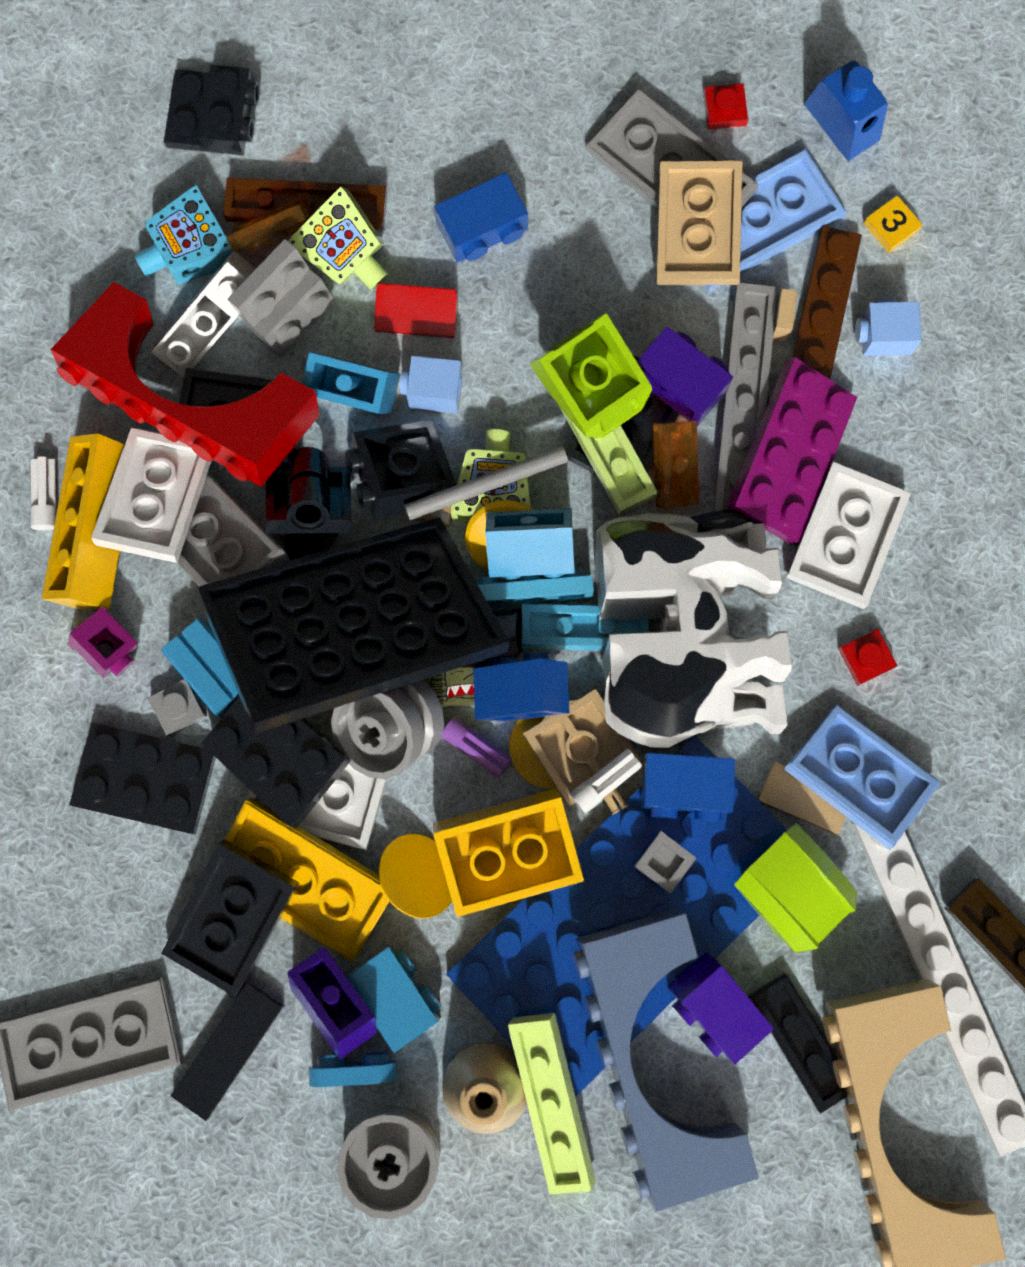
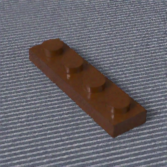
(254, 197)
(826, 299)

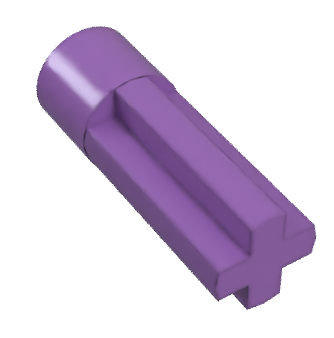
(476, 746)

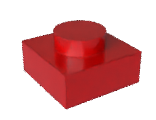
(725, 106)
(867, 657)

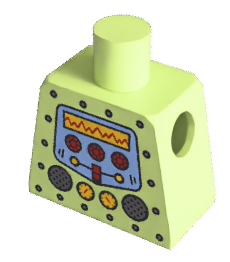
(341, 241)
(482, 462)

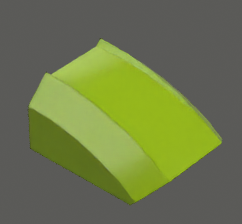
(594, 378)
(798, 891)

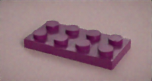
(792, 451)

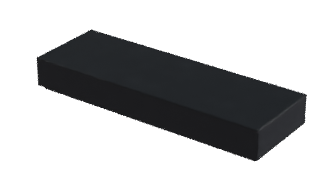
(800, 1041)
(227, 1051)

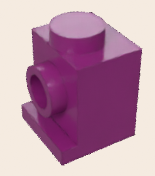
(102, 629)

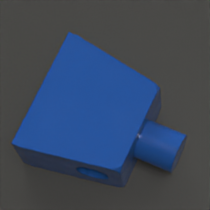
(849, 109)

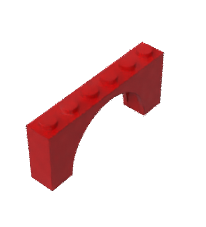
(243, 435)

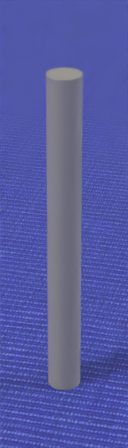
(486, 483)

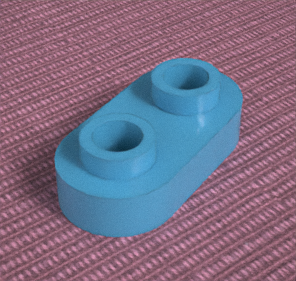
(372, 1069)

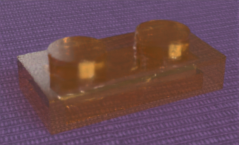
(255, 232)
(676, 464)

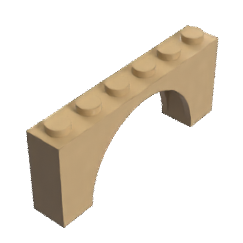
(871, 1040)

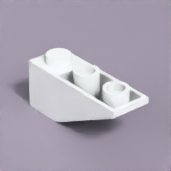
(204, 317)

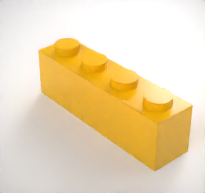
(77, 569)

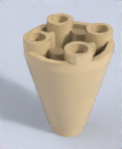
(484, 1069)

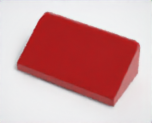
(416, 310)

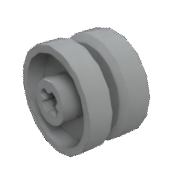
(389, 729)
(383, 1188)

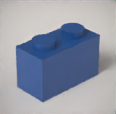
(482, 218)
(521, 689)
(687, 784)

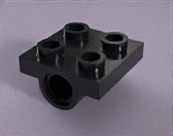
(308, 496)

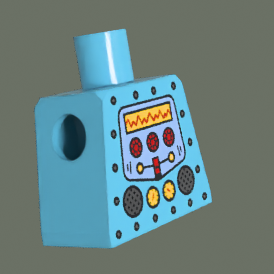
(185, 239)

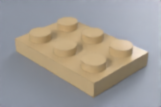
(699, 223)

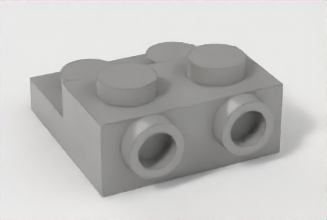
(281, 298)

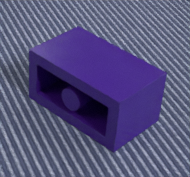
(684, 375)
(332, 1003)
(720, 1008)

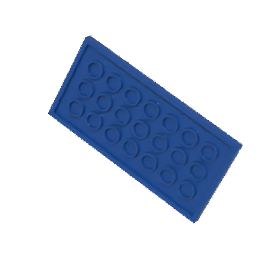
(528, 956)

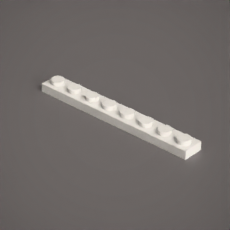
(938, 960)

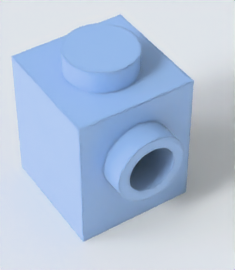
(889, 327)
(432, 384)

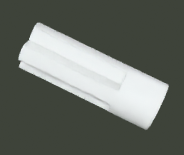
(43, 493)
(593, 790)

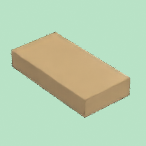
(795, 799)

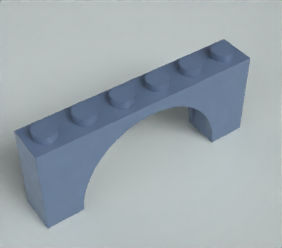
(672, 1157)

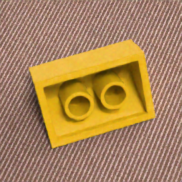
(507, 852)

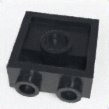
(212, 110)
(398, 466)

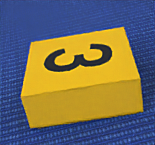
(893, 224)

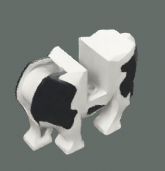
(690, 672)

